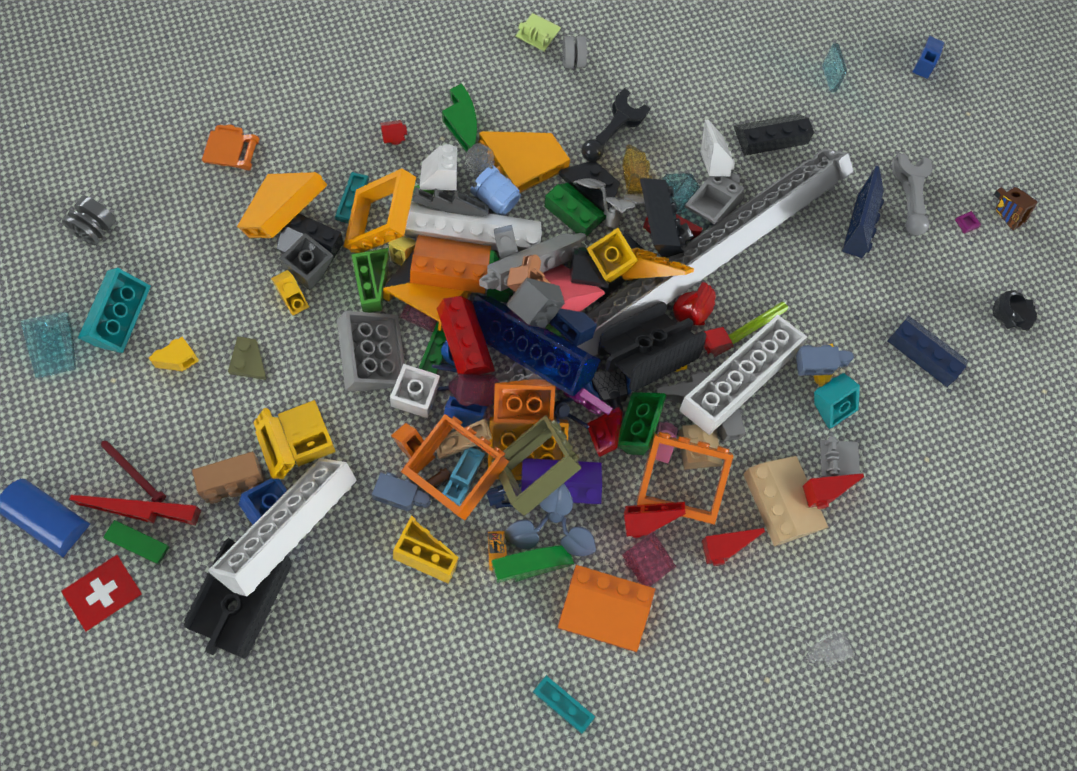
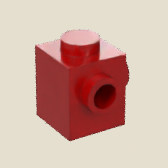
(393, 132)

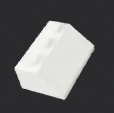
(715, 152)
(440, 169)

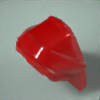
(695, 305)

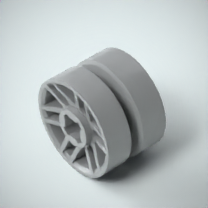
(574, 51)

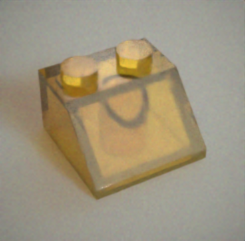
(635, 168)

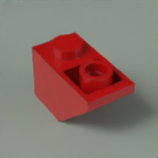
(717, 341)

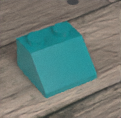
(837, 399)

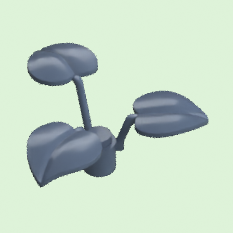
(559, 503)

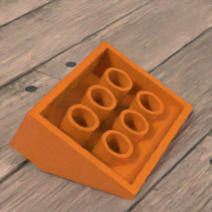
(449, 264)
(606, 608)

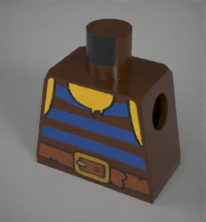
(1014, 206)

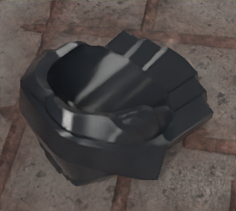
(1015, 310)

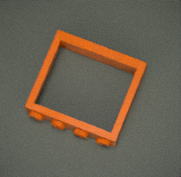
(431, 444)
(701, 447)

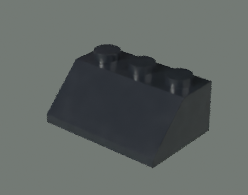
(322, 234)

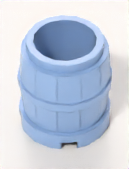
(496, 191)

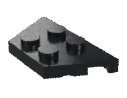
(593, 171)

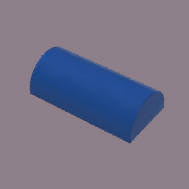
(41, 516)

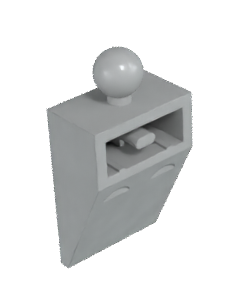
(717, 197)

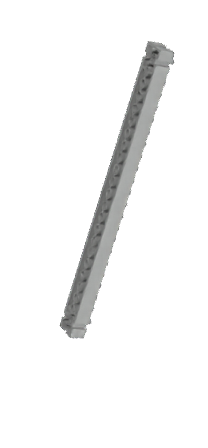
(716, 245)

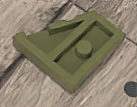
(247, 359)

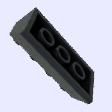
(774, 134)
(662, 217)

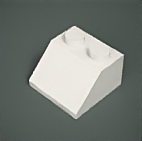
(415, 391)

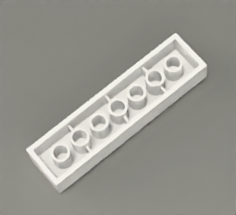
(742, 374)

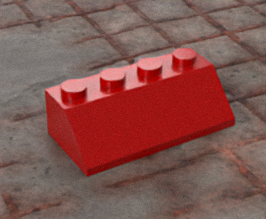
(464, 336)

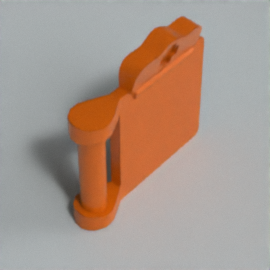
(226, 145)

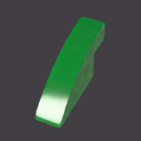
(461, 117)
(531, 563)

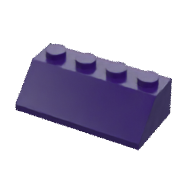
(583, 486)

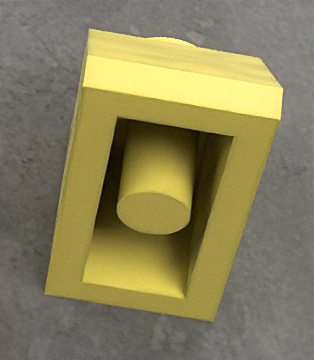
(401, 249)

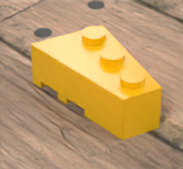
(424, 552)

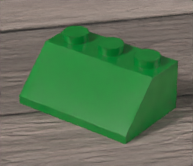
(573, 209)
(640, 422)

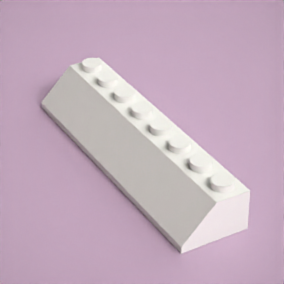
(468, 228)
(283, 526)

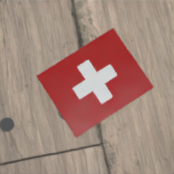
(101, 593)

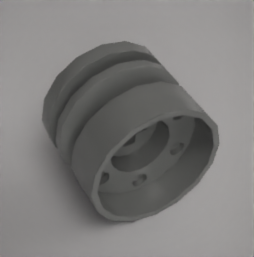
(89, 220)

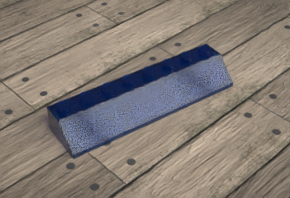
(534, 347)

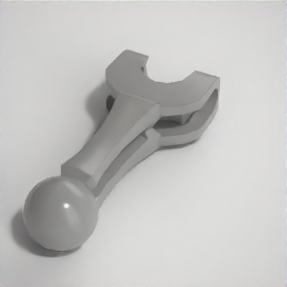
(912, 180)

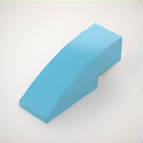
(463, 475)

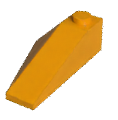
(652, 266)

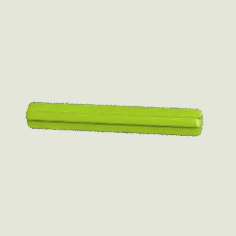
(758, 322)

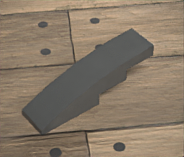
(457, 203)

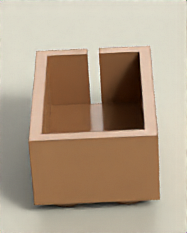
(228, 477)

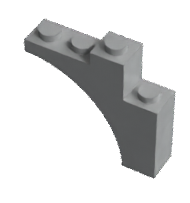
(729, 430)

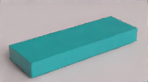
(355, 182)
(564, 704)

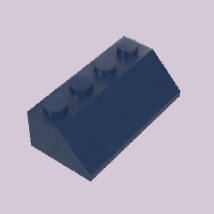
(928, 351)

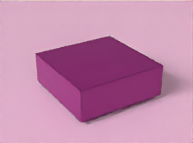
(968, 222)

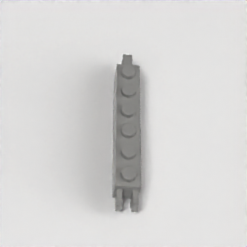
(551, 253)

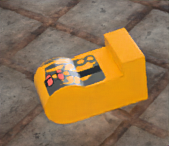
(496, 546)

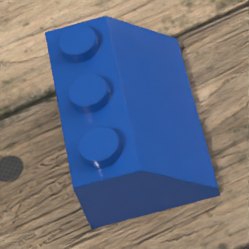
(260, 498)

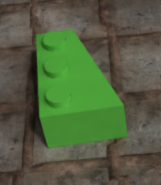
(371, 277)

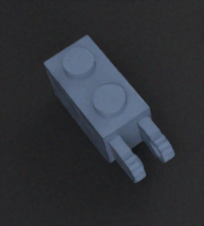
(821, 360)
(399, 492)

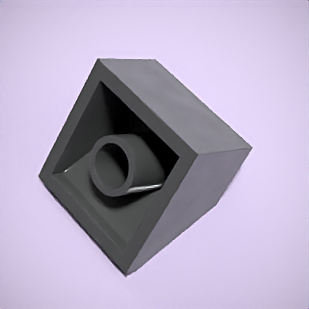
(306, 261)
(536, 302)

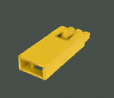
(273, 444)

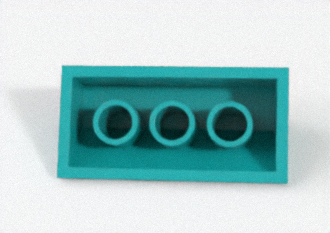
(114, 311)

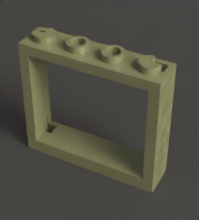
(549, 481)

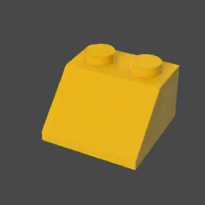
(612, 255)

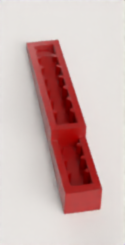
(140, 510)

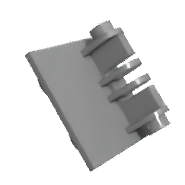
(839, 457)

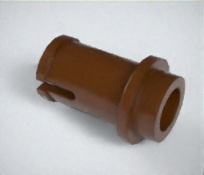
(439, 478)

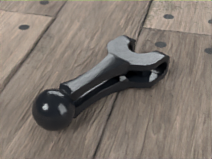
(623, 116)

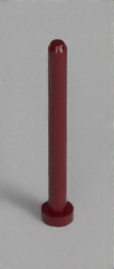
(156, 496)

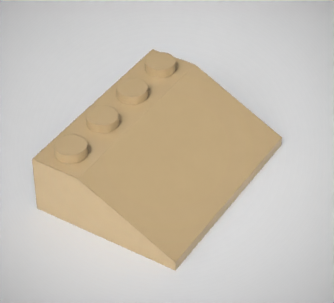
(782, 501)

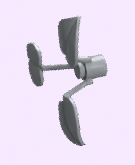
(613, 214)

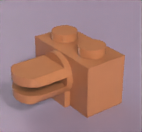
(529, 269)

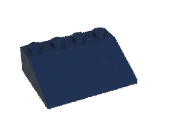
(865, 216)

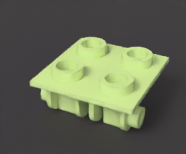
(537, 31)

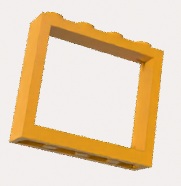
(398, 183)

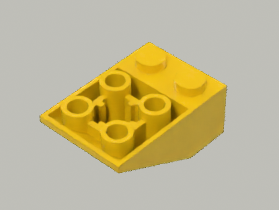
(306, 433)

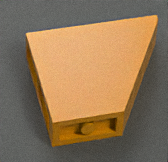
(525, 156)
(279, 202)

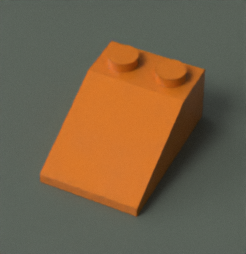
(523, 401)

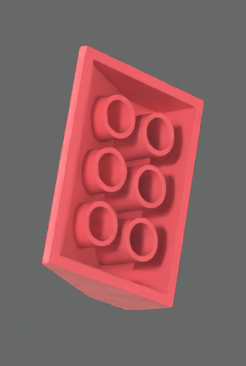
(575, 295)

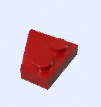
(606, 431)

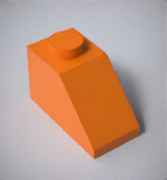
(409, 441)

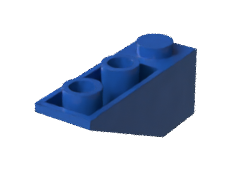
(928, 57)

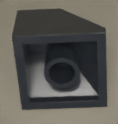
(584, 270)

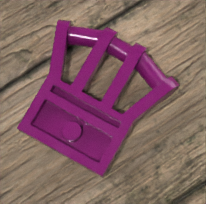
(590, 402)

